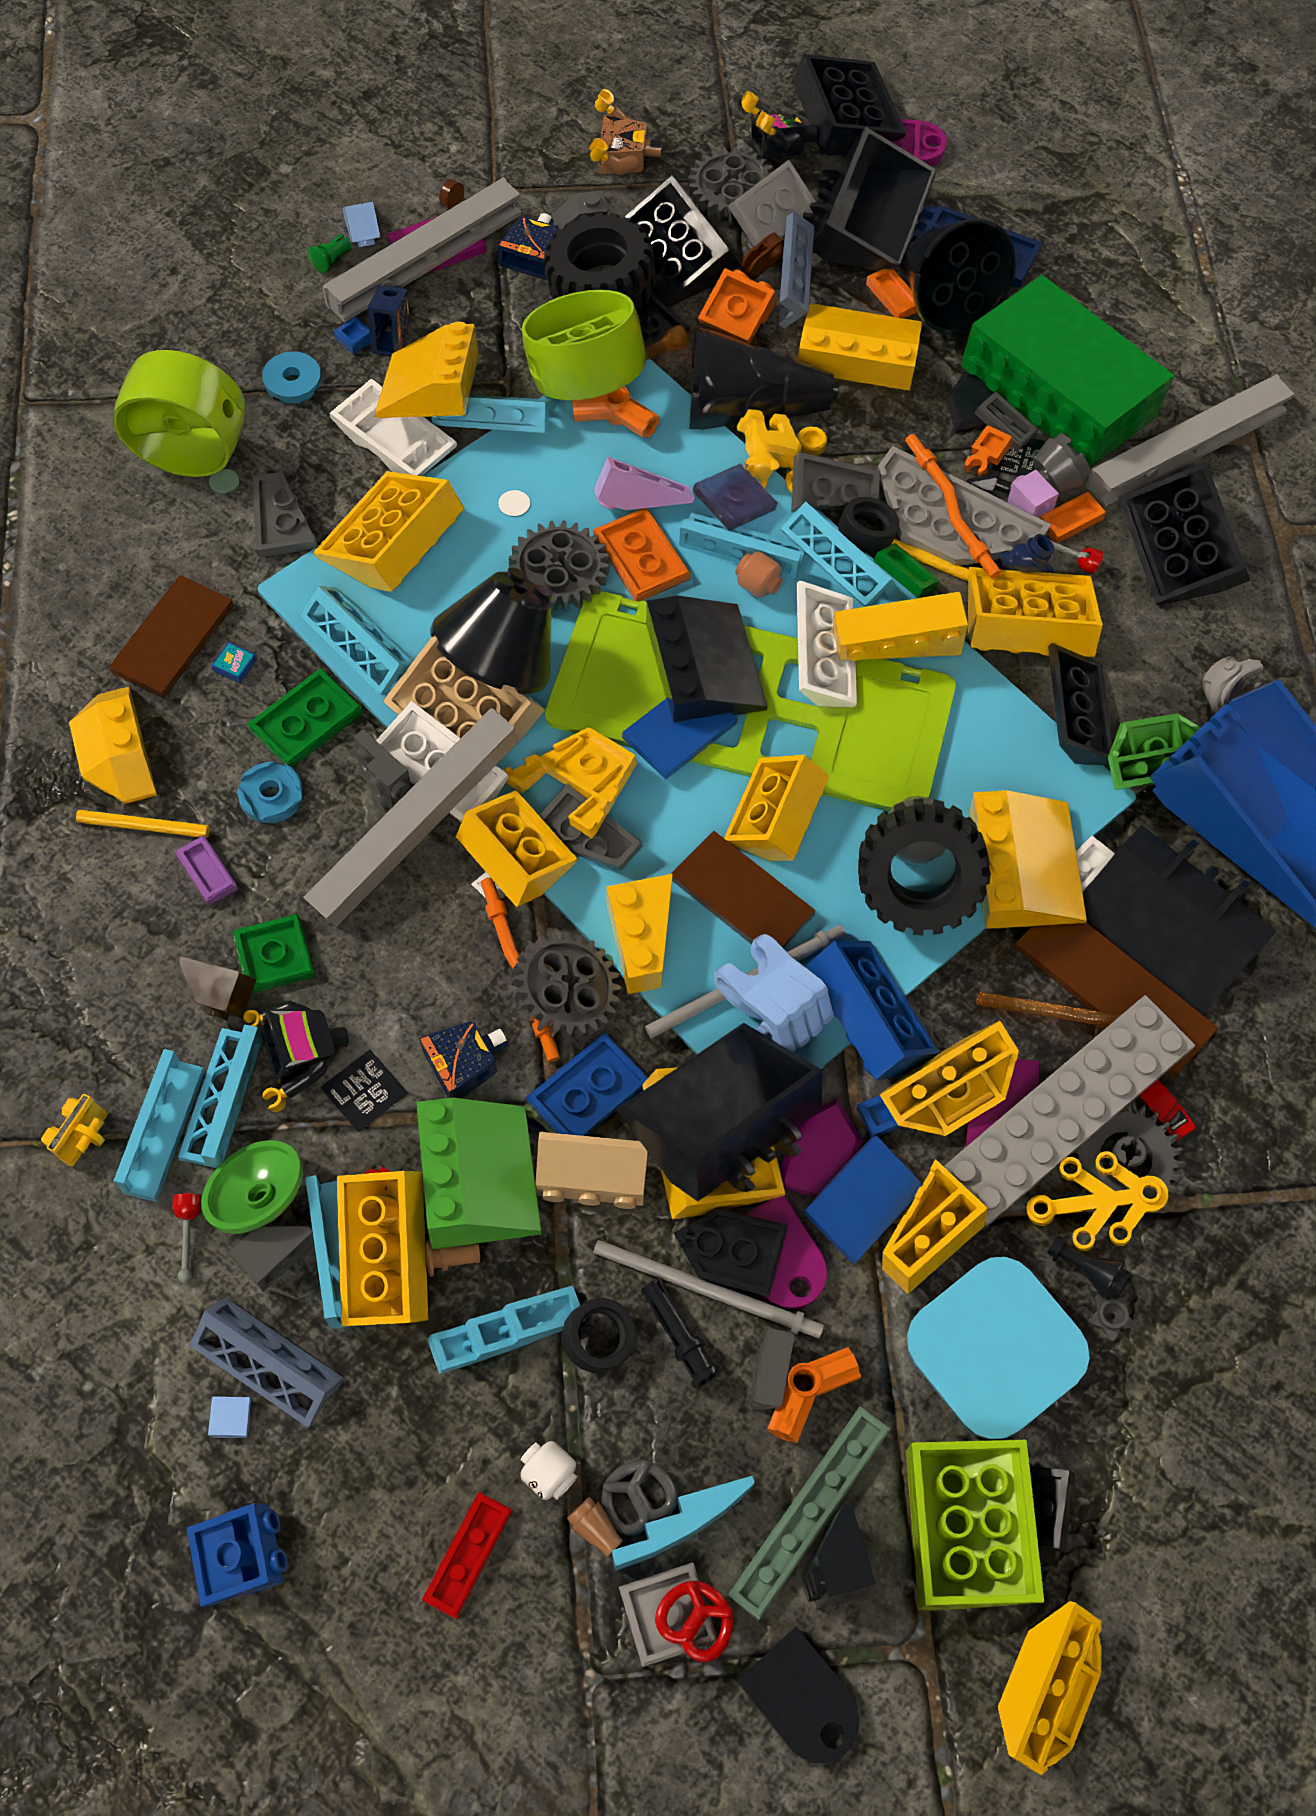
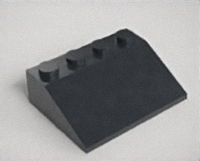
(843, 99)
(684, 244)
(1184, 537)
(703, 657)

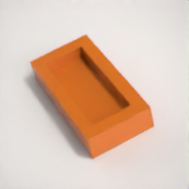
(892, 292)
(1073, 517)

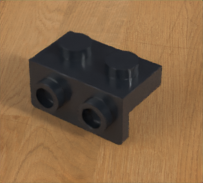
(1052, 1505)

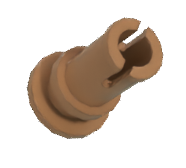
(450, 1256)

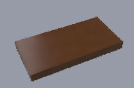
(171, 636)
(741, 892)

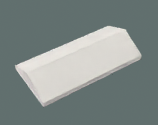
(821, 673)
(421, 742)

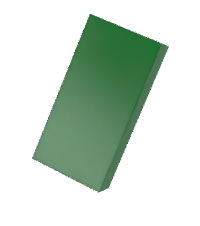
(906, 570)

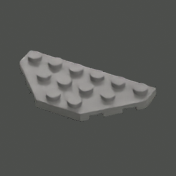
(926, 519)

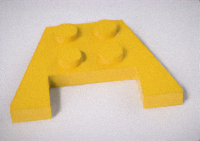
(590, 766)

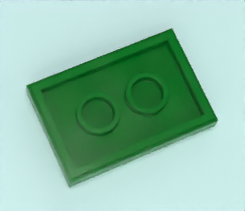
(304, 718)

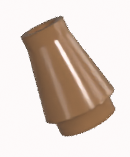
(594, 1526)

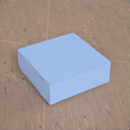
(230, 1417)

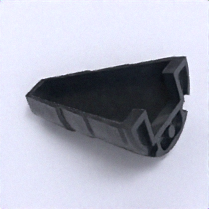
(742, 376)

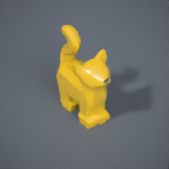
(769, 448)

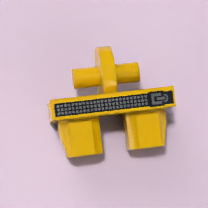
(77, 1132)

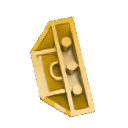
(112, 747)
(955, 1083)
(1051, 1687)

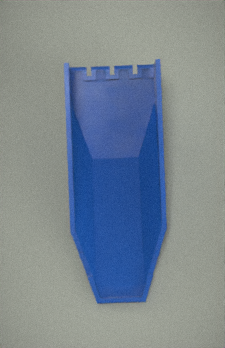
(1253, 791)

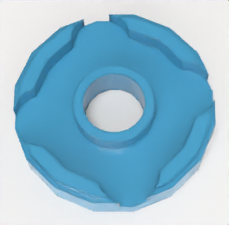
(288, 364)
(273, 808)

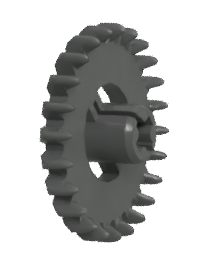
(1142, 1136)

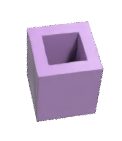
(1033, 494)

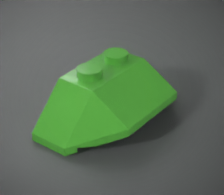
(1144, 746)

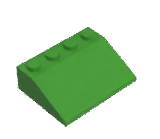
(476, 1172)

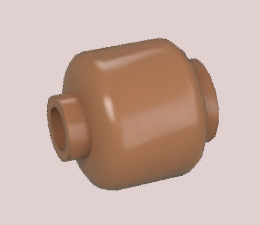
(759, 574)

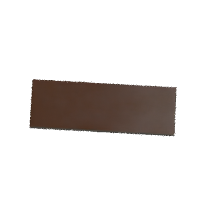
(1108, 978)

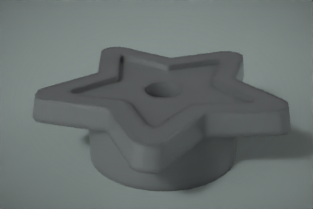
(1120, 1312)

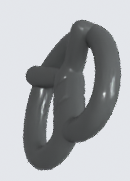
(637, 1495)

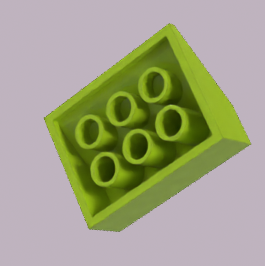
(973, 1524)

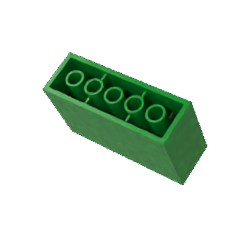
(1066, 369)

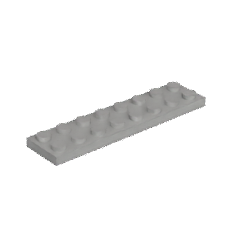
(1069, 1107)

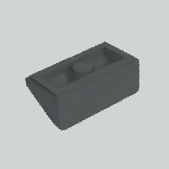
(771, 1369)

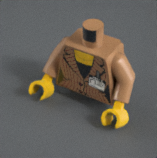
(622, 140)

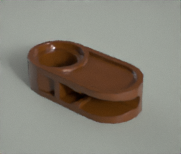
(763, 256)

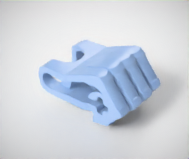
(781, 995)

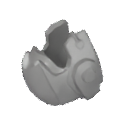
(1227, 680)

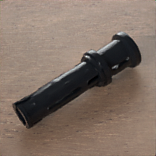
(688, 1346)

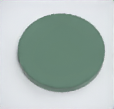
(224, 481)

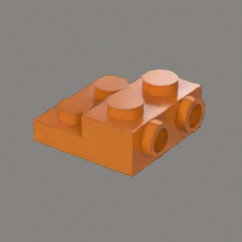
(738, 305)

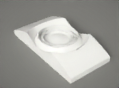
(402, 443)

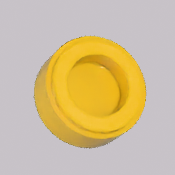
(812, 440)

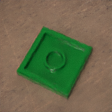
(274, 952)

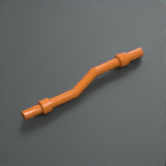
(977, 549)
(497, 913)

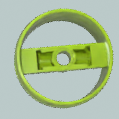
(584, 344)
(168, 406)

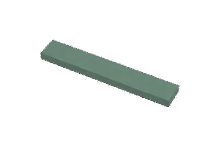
(808, 1513)

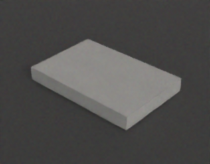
(770, 201)

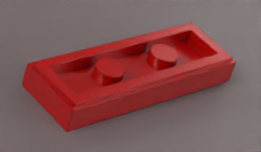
(467, 1555)

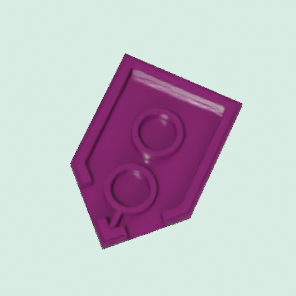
(827, 1147)

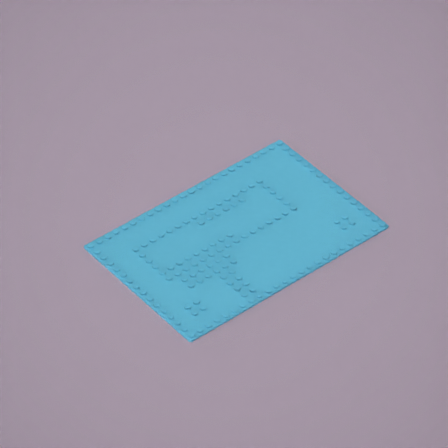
(989, 743)

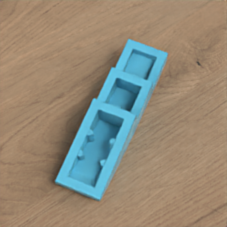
(503, 1330)
(696, 1513)

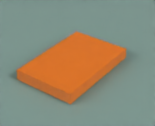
(642, 555)

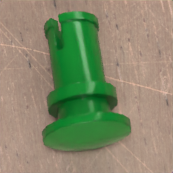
(325, 254)

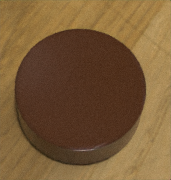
(451, 194)

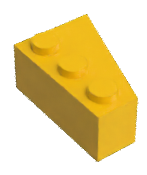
(640, 928)
(932, 1229)

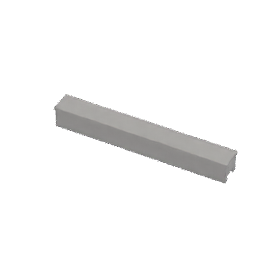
(423, 249)
(1189, 440)
(413, 817)

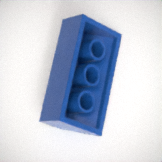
(872, 1009)

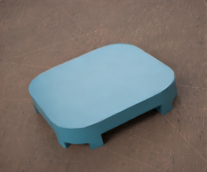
(997, 1348)

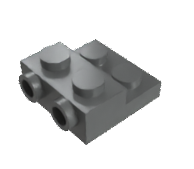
(382, 771)

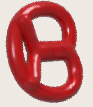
(696, 1619)

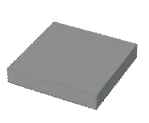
(641, 1602)

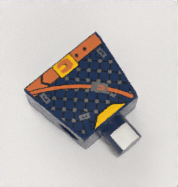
(526, 244)
(388, 308)
(462, 1057)

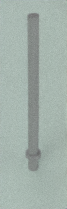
(820, 942)
(796, 1322)

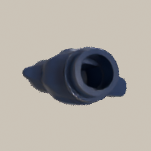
(1029, 556)

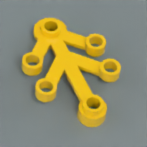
(1102, 1200)

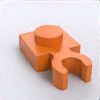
(988, 448)

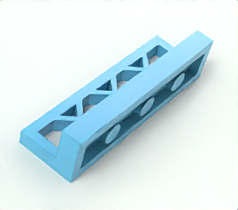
(502, 414)
(713, 538)
(846, 550)
(364, 630)
(229, 1099)
(159, 1127)
(324, 1219)

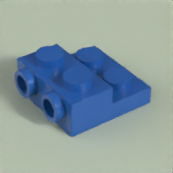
(236, 1554)

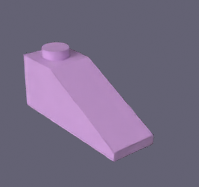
(635, 488)

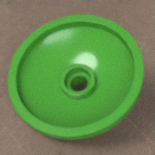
(252, 1187)

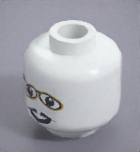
(548, 1470)

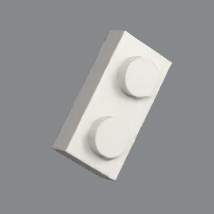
(1091, 860)

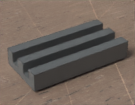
(1004, 423)

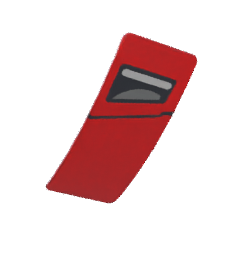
(1169, 1110)

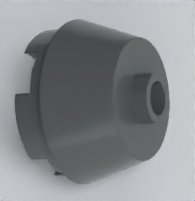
(1061, 464)

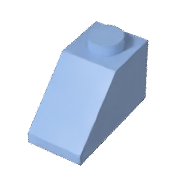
(361, 223)

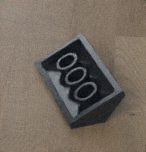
(1080, 707)

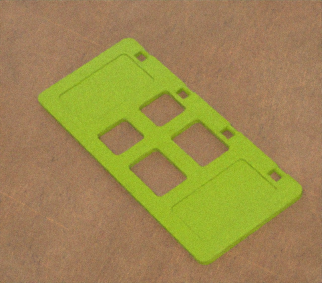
(870, 751)

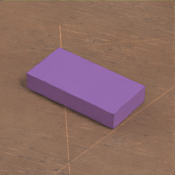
(206, 870)

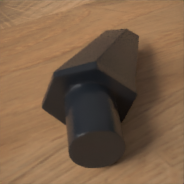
(990, 482)

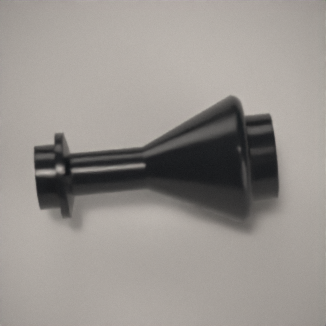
(1104, 1274)

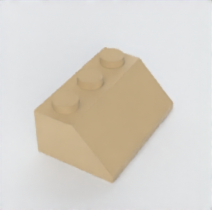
(591, 1170)

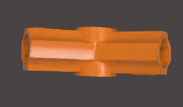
(617, 409)
(826, 1375)

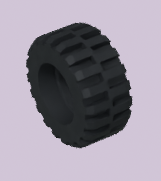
(601, 242)
(929, 908)

